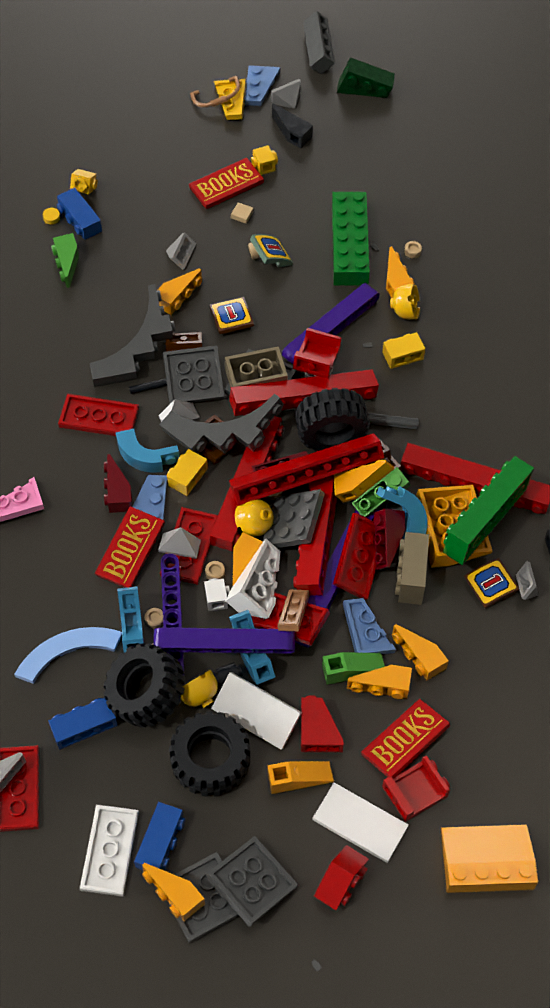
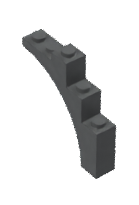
(124, 364)
(223, 435)

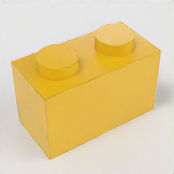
(403, 350)
(187, 472)

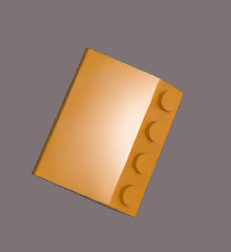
(442, 509)
(488, 858)

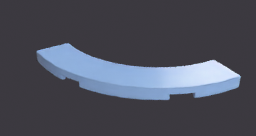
(65, 643)

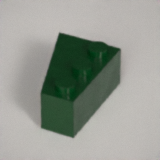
(365, 80)

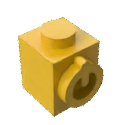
(264, 160)
(83, 181)

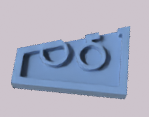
(258, 83)
(152, 496)
(364, 630)

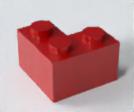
(340, 876)

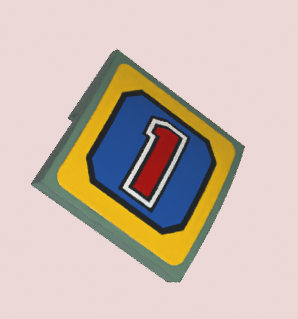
(271, 250)

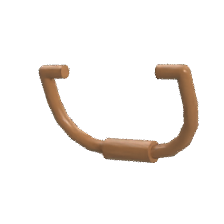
(220, 100)

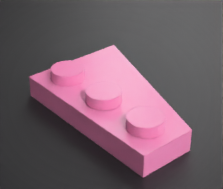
(21, 501)

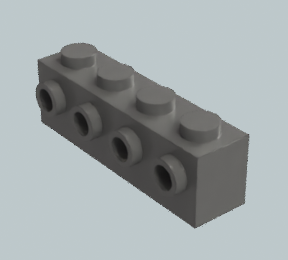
(318, 42)

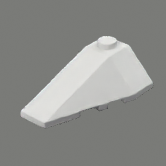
(257, 583)

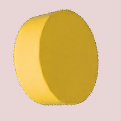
(51, 216)

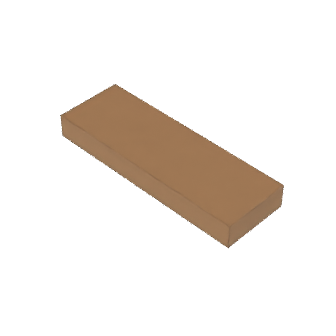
(293, 610)

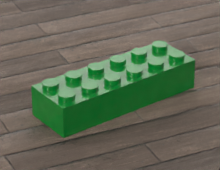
(350, 238)
(487, 510)

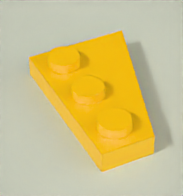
(234, 107)

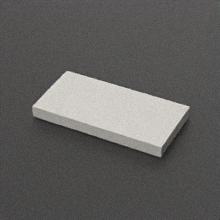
(256, 710)
(360, 822)
(109, 850)

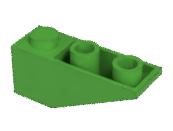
(67, 253)
(370, 501)
(347, 664)

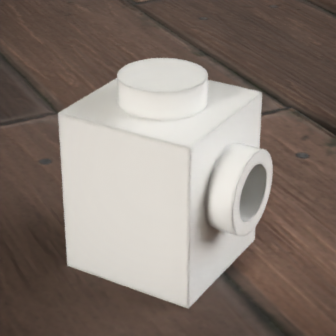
(216, 594)

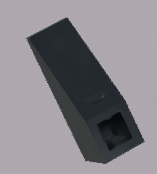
(293, 128)

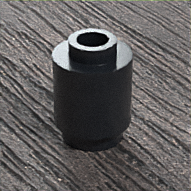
(222, 672)

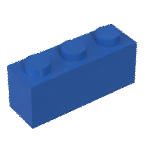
(79, 213)
(82, 723)
(160, 837)

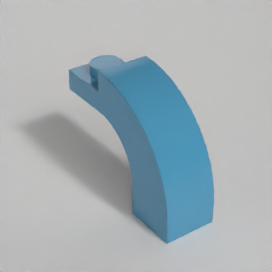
(143, 458)
(414, 510)
(130, 617)
(257, 664)

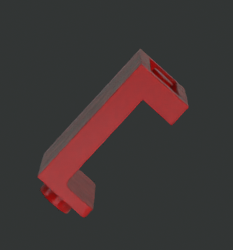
(317, 353)
(416, 788)

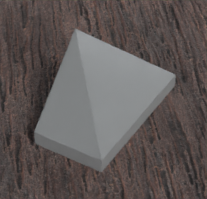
(287, 94)
(181, 250)
(181, 408)
(180, 543)
(526, 582)
(9, 768)

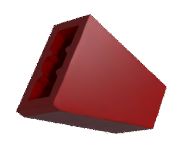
(318, 727)

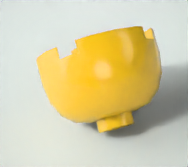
(405, 302)
(254, 517)
(200, 690)

